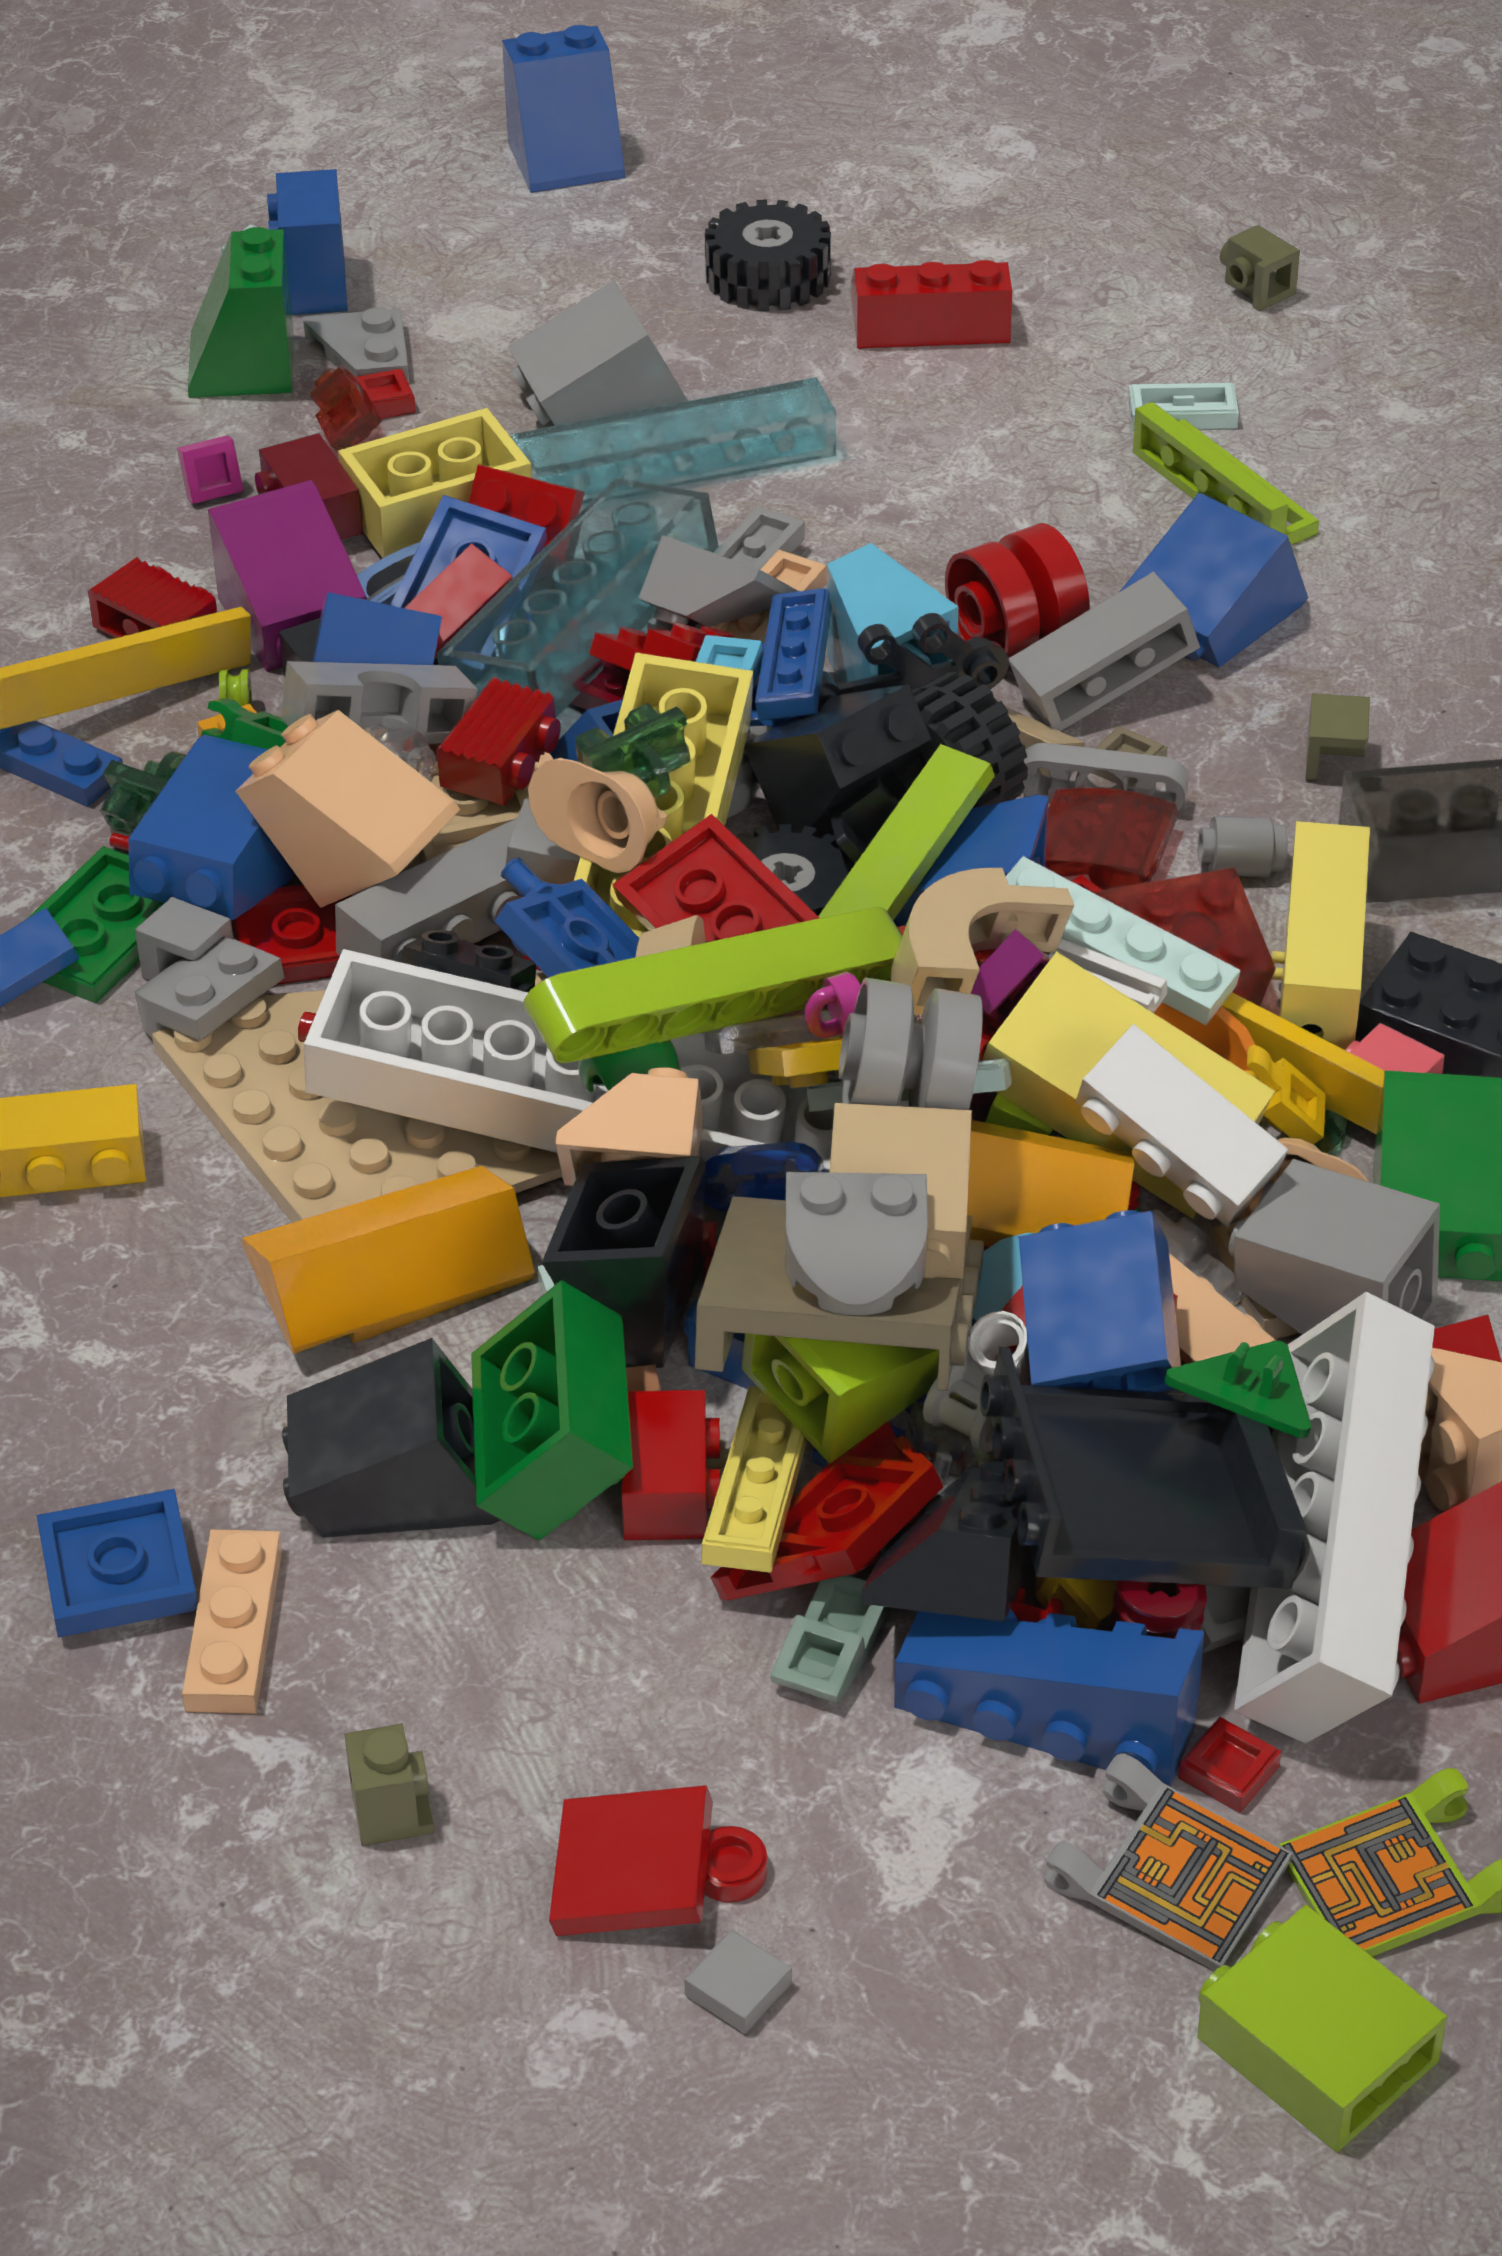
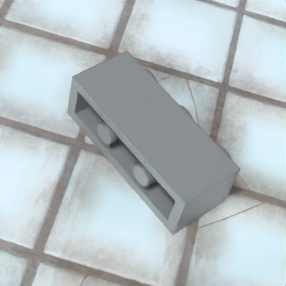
(1104, 652)

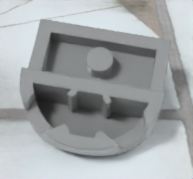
(207, 991)
(855, 1237)

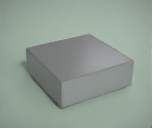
(738, 1981)

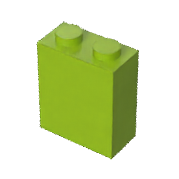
(1320, 2026)

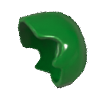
(614, 1067)

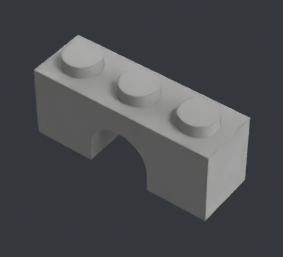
(381, 694)

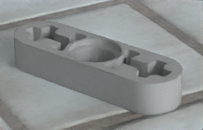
(1122, 765)

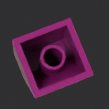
(279, 562)

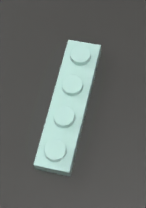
(1194, 978)

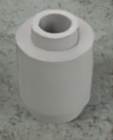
(1245, 843)

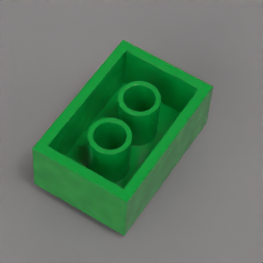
(550, 1411)

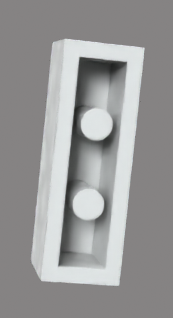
(1179, 1126)

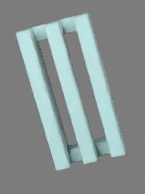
(1198, 403)

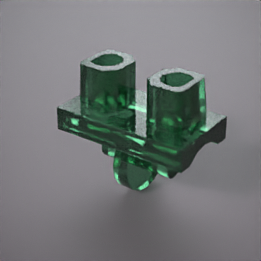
(646, 748)
(135, 790)

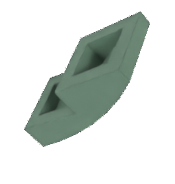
(830, 1640)

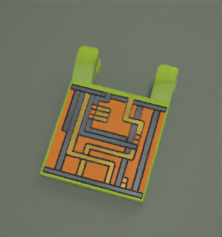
(1388, 1874)

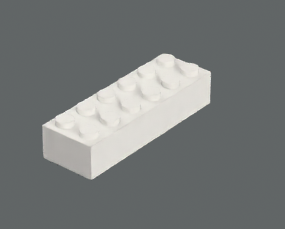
(1334, 1637)

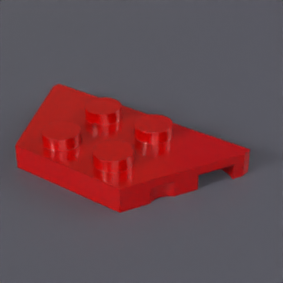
(843, 1516)

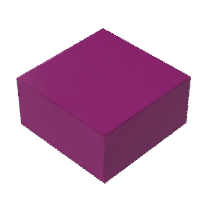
(1008, 975)

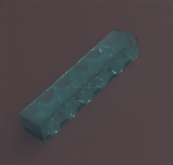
(687, 439)

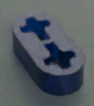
(759, 1161)

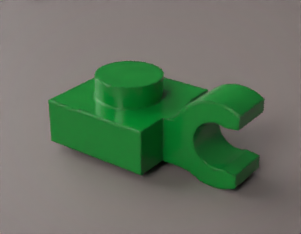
(247, 727)

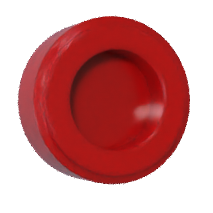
(735, 1864)

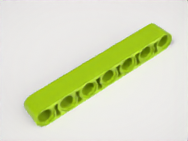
(707, 984)

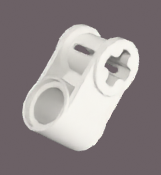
(961, 1403)

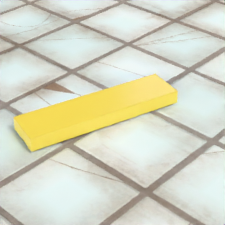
(754, 1488)

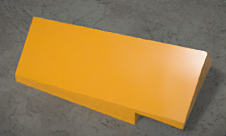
(1040, 1180)
(392, 1258)

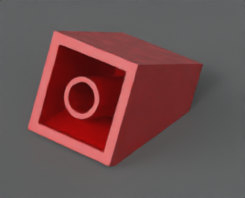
(1454, 1601)

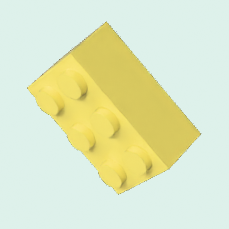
(410, 471)

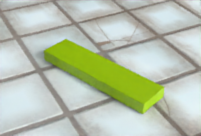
(913, 834)

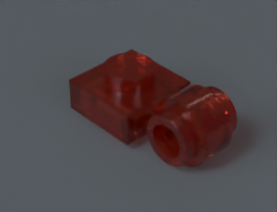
(346, 409)

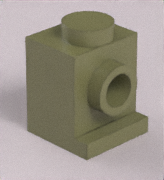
(1252, 263)
(387, 1785)

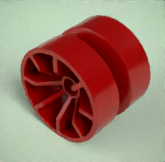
(1017, 587)

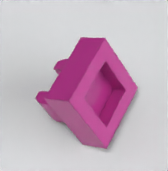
(210, 469)

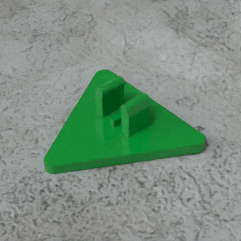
(1250, 1382)

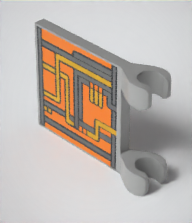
(1178, 1872)

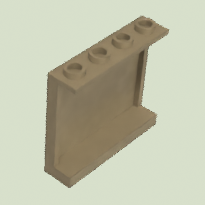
(753, 1295)

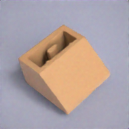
(1463, 1429)

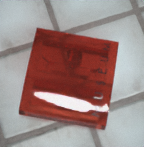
(1108, 835)

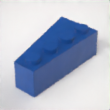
(1056, 1686)

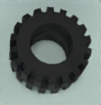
(974, 723)

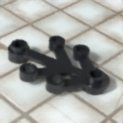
(975, 657)

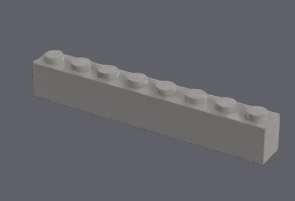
(450, 892)

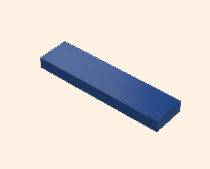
(794, 654)

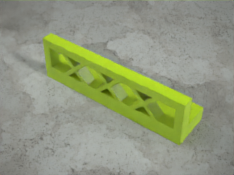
(1203, 466)

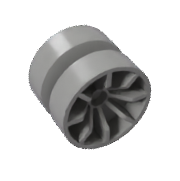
(890, 1053)

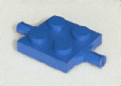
(562, 923)

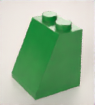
(245, 321)
(1445, 1145)

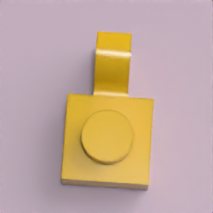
(1297, 1102)

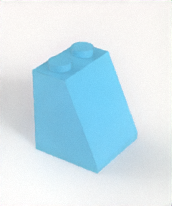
(876, 589)

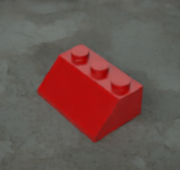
(932, 304)

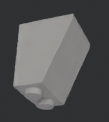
(592, 363)
(1332, 1238)

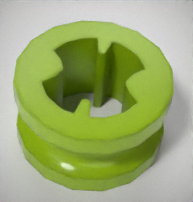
(236, 687)

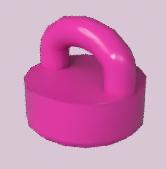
(840, 996)

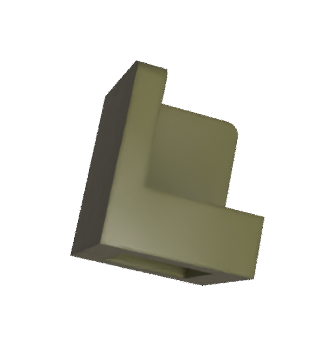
(1336, 728)

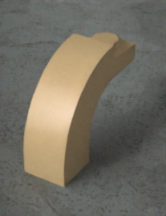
(968, 915)

